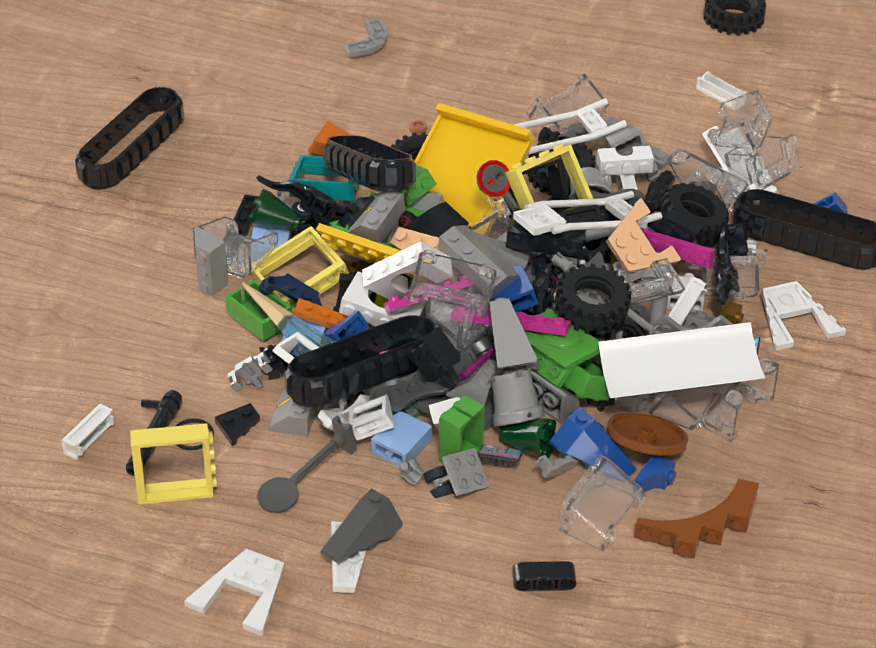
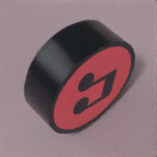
(406, 218)

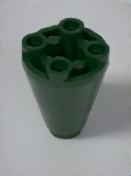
(273, 213)
(530, 436)

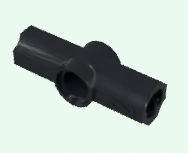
(658, 188)

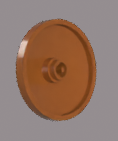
(647, 434)

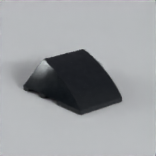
(437, 220)

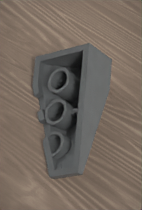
(366, 524)

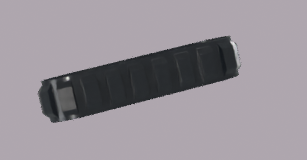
(370, 163)
(111, 173)
(782, 210)
(355, 362)

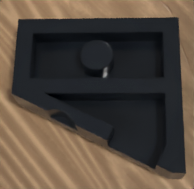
(237, 422)

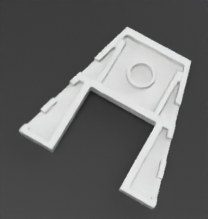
(790, 301)
(247, 572)

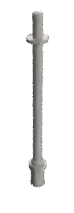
(565, 264)

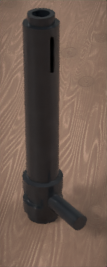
(166, 411)

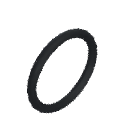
(190, 421)

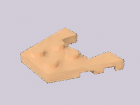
(631, 244)

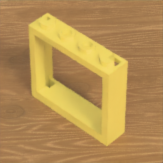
(572, 166)
(293, 247)
(178, 489)

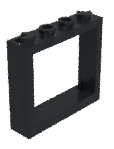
(557, 180)

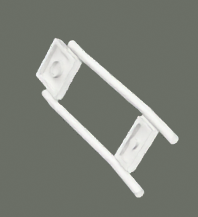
(587, 116)
(540, 218)

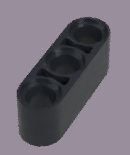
(544, 576)

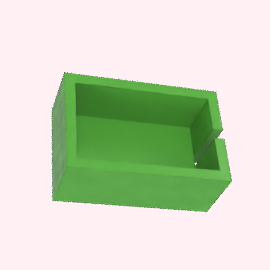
(251, 314)
(587, 382)
(461, 427)

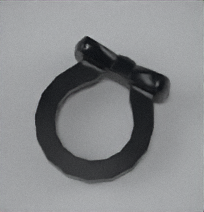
(601, 405)

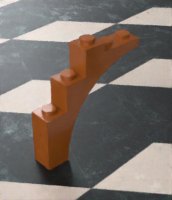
(707, 527)

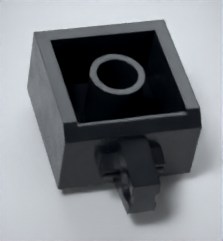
(678, 226)
(435, 357)

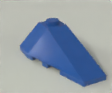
(586, 440)

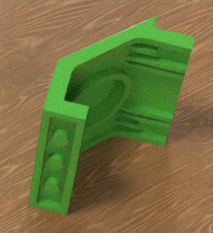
(561, 353)

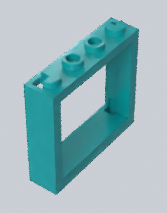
(315, 165)

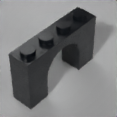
(567, 243)

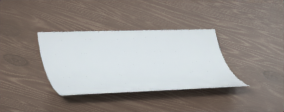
(680, 360)

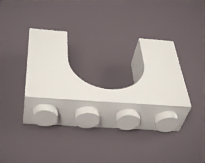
(385, 275)
(357, 299)

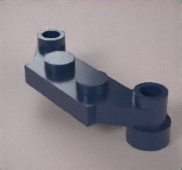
(289, 287)

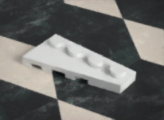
(346, 573)

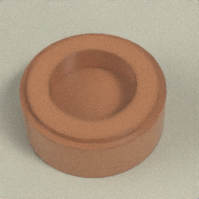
(418, 127)

